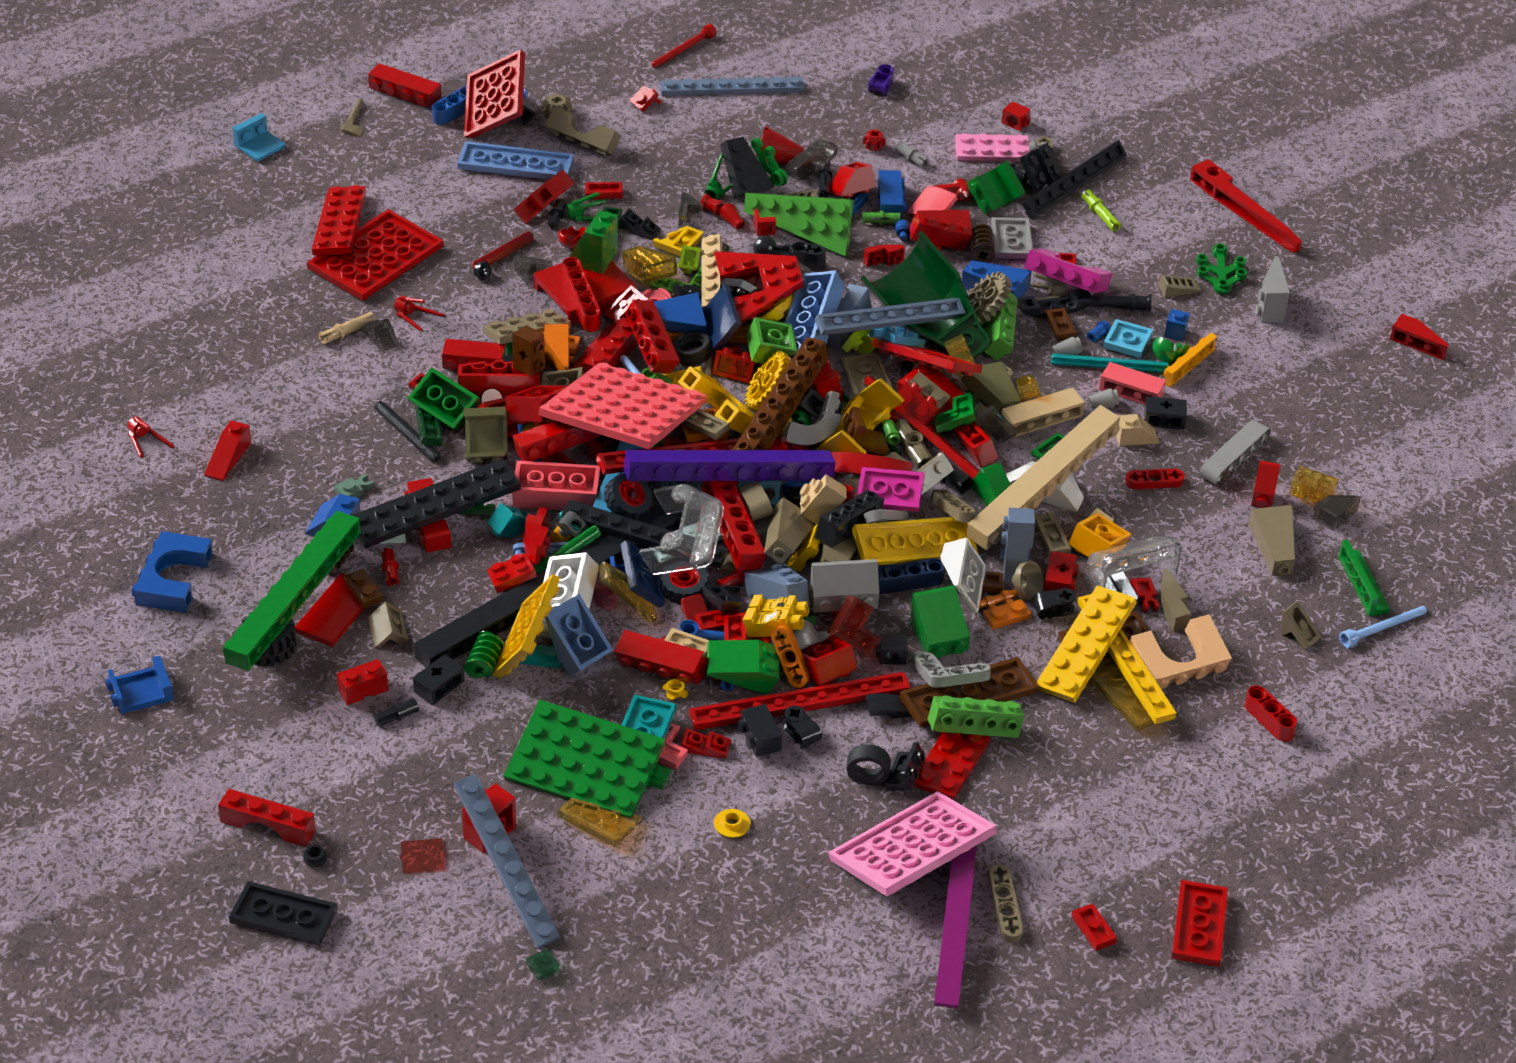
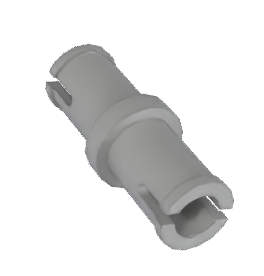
(911, 154)

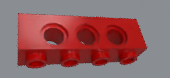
(652, 336)

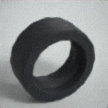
(691, 339)
(870, 753)

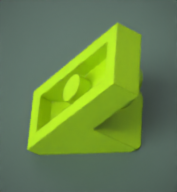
(859, 341)

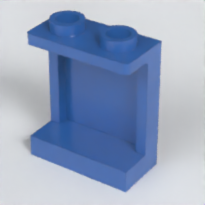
(140, 688)

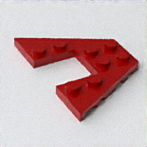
(778, 274)

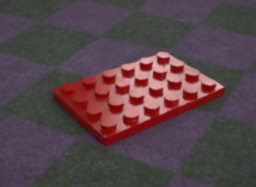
(379, 255)

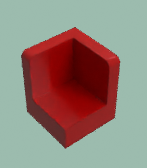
(765, 225)

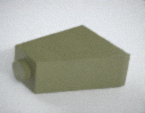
(993, 386)

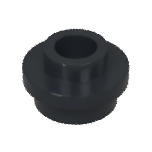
(482, 270)
(310, 853)

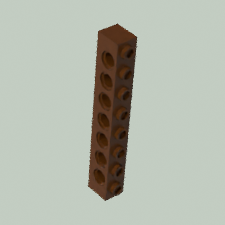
(785, 396)

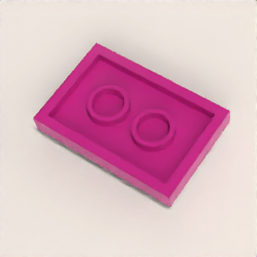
(899, 488)

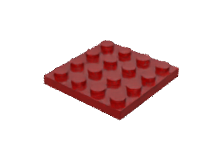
(494, 94)

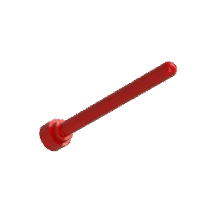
(708, 31)

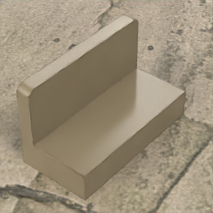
(387, 624)

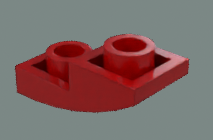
(888, 253)
(711, 745)

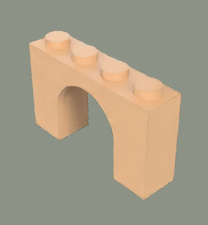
(1208, 647)

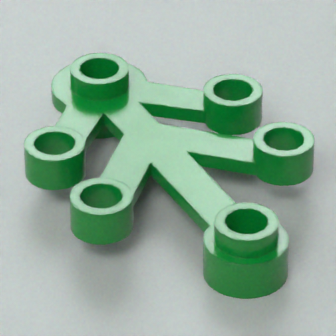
(778, 176)
(1221, 285)

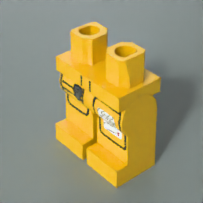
(768, 614)

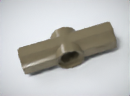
(913, 443)

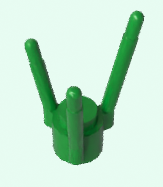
(714, 187)
(576, 209)

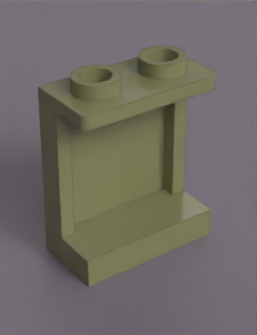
(486, 434)

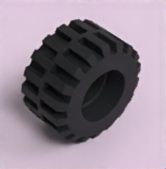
(280, 647)

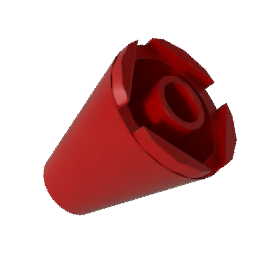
(784, 147)

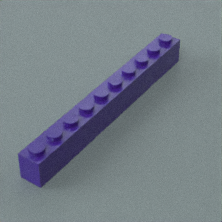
(728, 465)

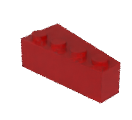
(498, 375)

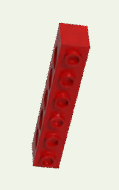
(737, 526)

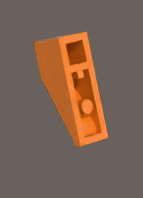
(557, 344)

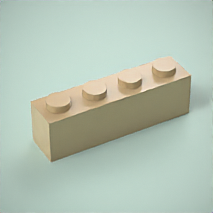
(1045, 411)

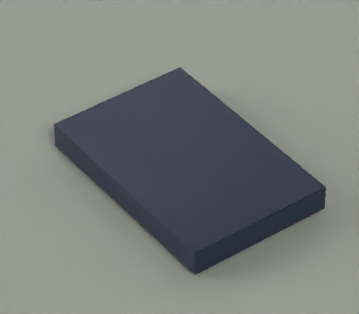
(721, 317)
(640, 577)

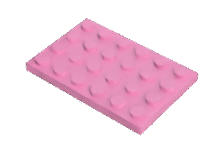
(912, 843)

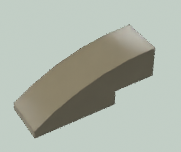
(1174, 602)

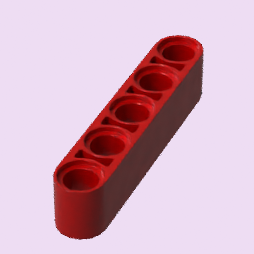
(581, 294)

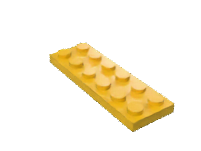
(908, 539)
(1086, 644)

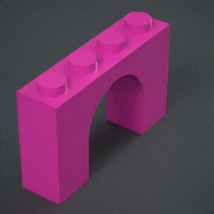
(1050, 265)

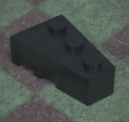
(743, 168)

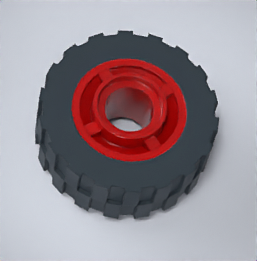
(627, 497)
(683, 583)

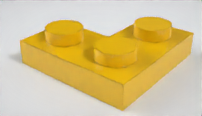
(808, 550)

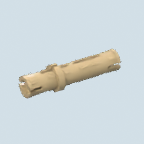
(340, 330)

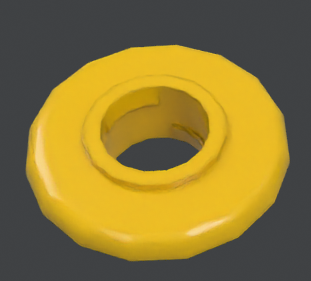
(732, 830)

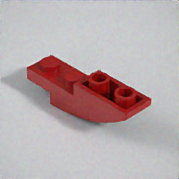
(544, 196)
(536, 535)

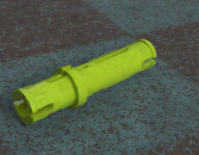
(1097, 205)

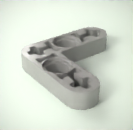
(938, 676)

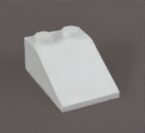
(965, 570)

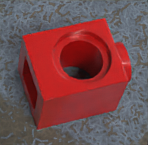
(1016, 116)

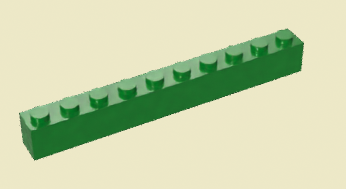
(291, 591)

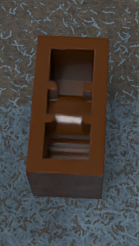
(528, 350)

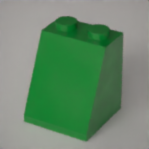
(598, 243)
(939, 622)

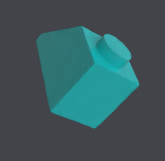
(507, 521)

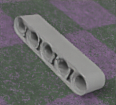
(1237, 449)

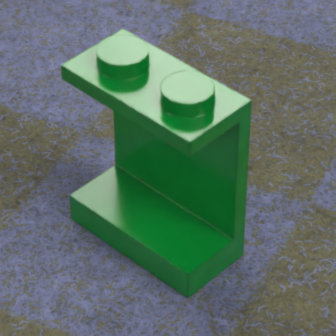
(996, 188)

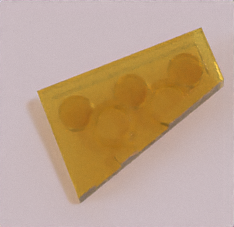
(602, 824)

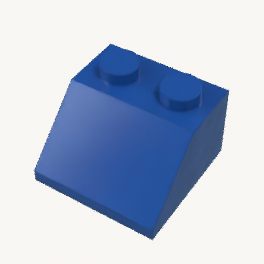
(341, 503)

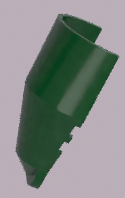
(931, 277)

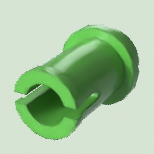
(892, 435)

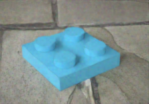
(1128, 338)

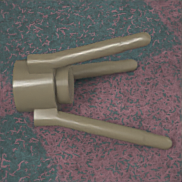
(1056, 288)

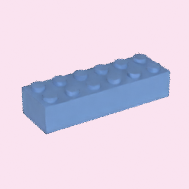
(818, 296)

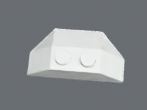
(1064, 495)

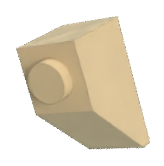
(1135, 431)

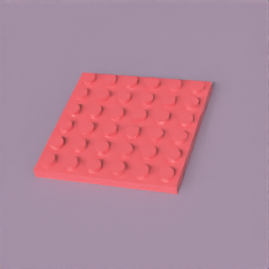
(623, 405)

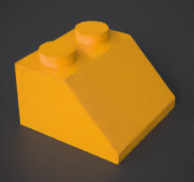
(1097, 534)

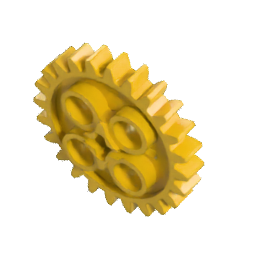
(765, 379)

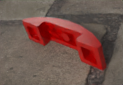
(852, 463)

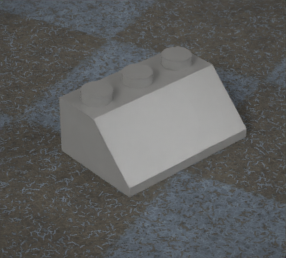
(836, 580)

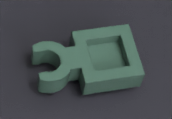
(354, 488)

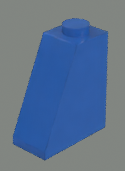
(682, 313)

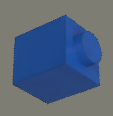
(1177, 325)

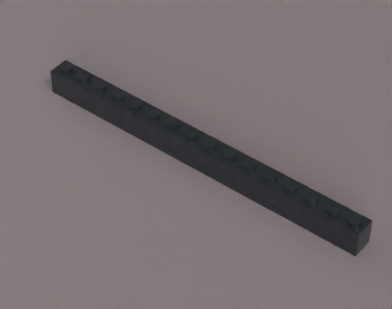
(502, 611)

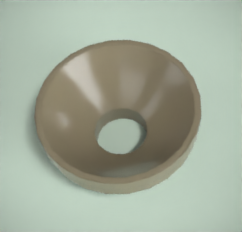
(1032, 580)

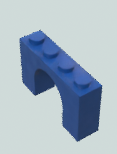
(168, 551)

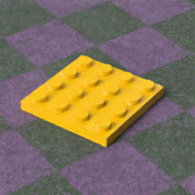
(527, 626)

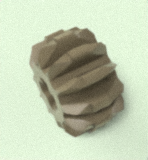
(557, 100)

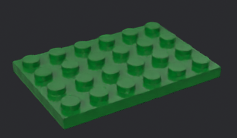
(584, 758)

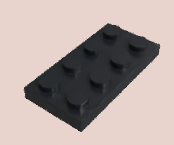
(283, 913)

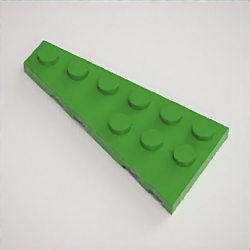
(813, 218)

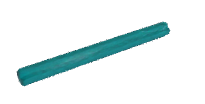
(1101, 362)

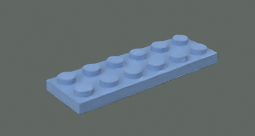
(513, 160)

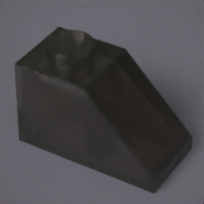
(1335, 510)

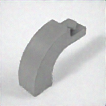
(803, 435)

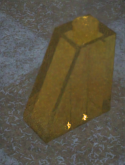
(648, 264)

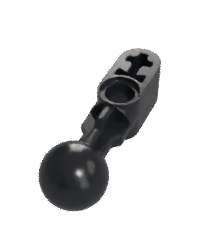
(807, 254)

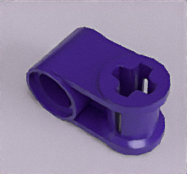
(882, 79)

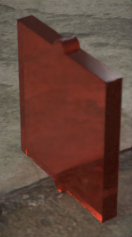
(422, 855)

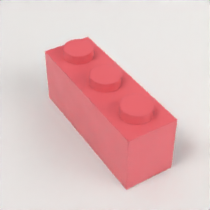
(1131, 383)

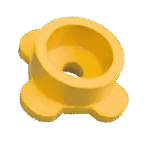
(675, 689)

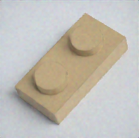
(686, 639)

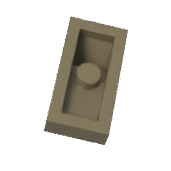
(1297, 621)

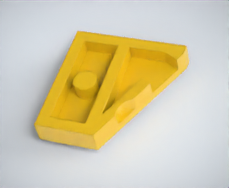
(674, 241)

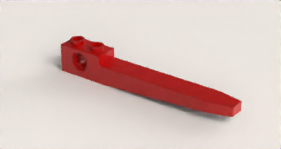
(1220, 187)

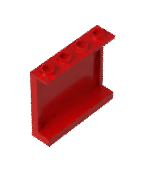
(605, 287)

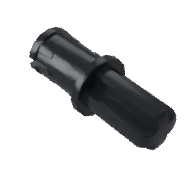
(556, 213)
(396, 712)

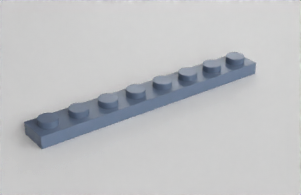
(732, 86)
(889, 316)
(506, 861)

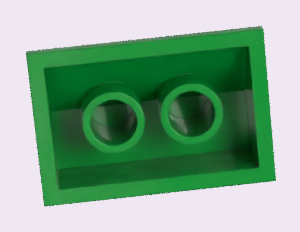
(443, 398)

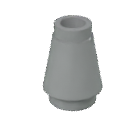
(1070, 346)
(1106, 398)

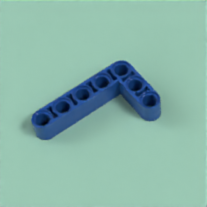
(452, 106)

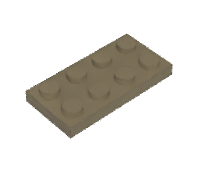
(502, 331)

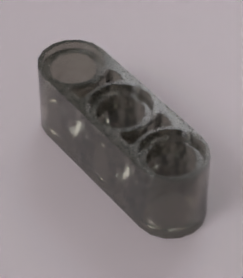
(812, 158)

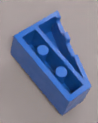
(976, 270)

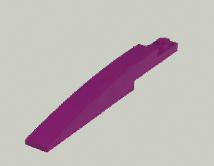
(955, 930)

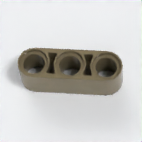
(755, 500)

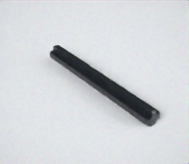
(407, 431)

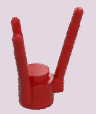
(405, 306)
(140, 428)

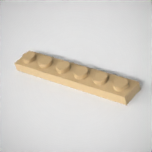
(710, 274)

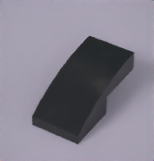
(886, 704)

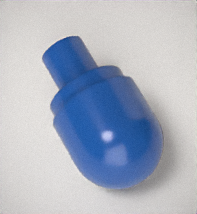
(902, 229)

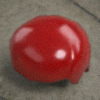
(570, 236)

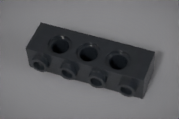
(838, 523)

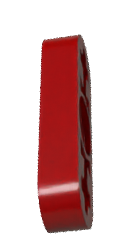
(1168, 482)

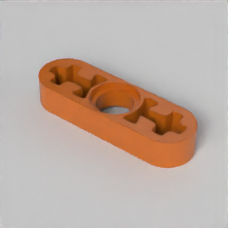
(794, 647)

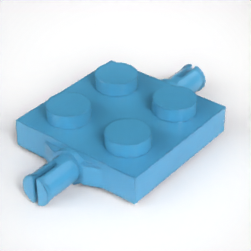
(898, 335)

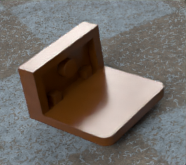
(866, 438)

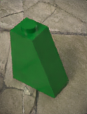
(990, 482)

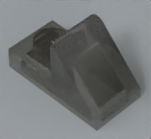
(689, 209)
(526, 266)
(381, 334)

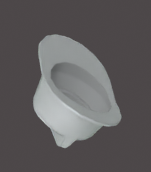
(808, 636)

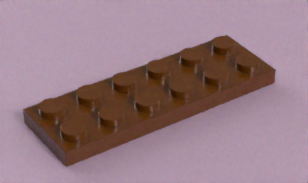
(1007, 682)

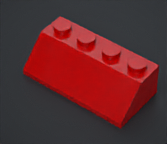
(608, 346)

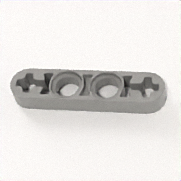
(885, 515)

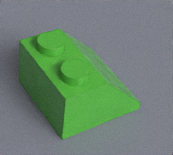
(769, 337)

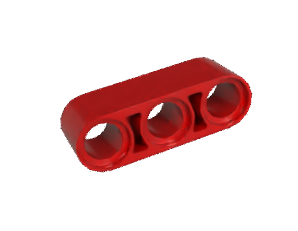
(1270, 713)

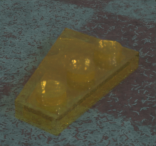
(618, 582)

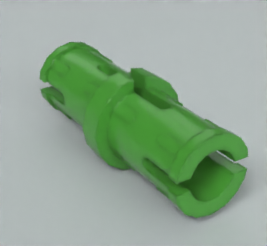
(868, 218)

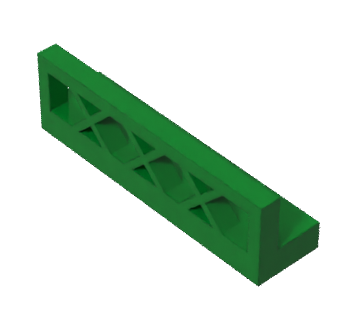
(1362, 580)

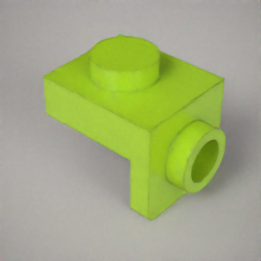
(689, 259)

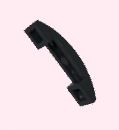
(1077, 300)

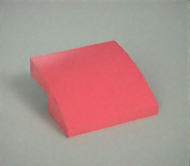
(932, 199)

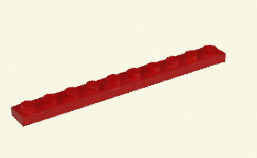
(614, 461)
(808, 699)

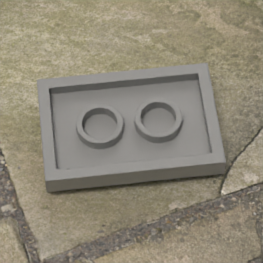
(1011, 237)

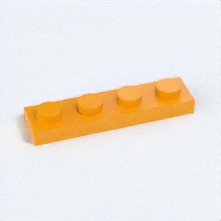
(1190, 359)

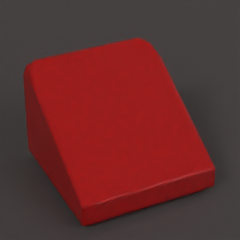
(693, 605)

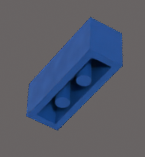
(891, 192)

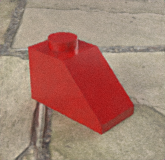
(1265, 484)

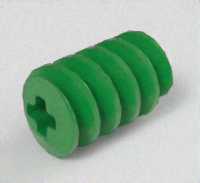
(484, 655)

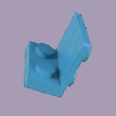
(255, 140)

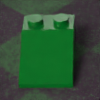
(744, 663)

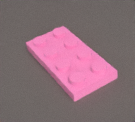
(990, 147)

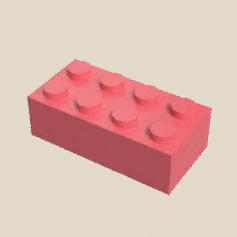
(555, 484)

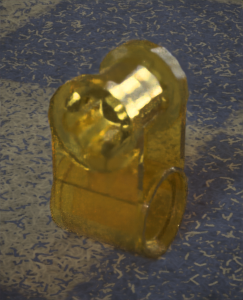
(1027, 387)

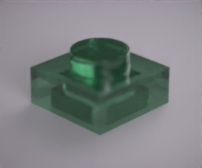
(542, 964)

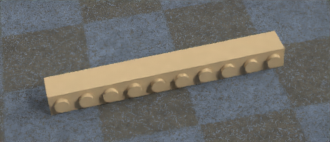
(1045, 474)

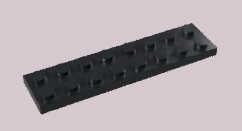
(436, 502)

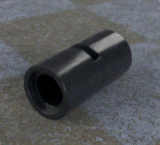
(958, 480)

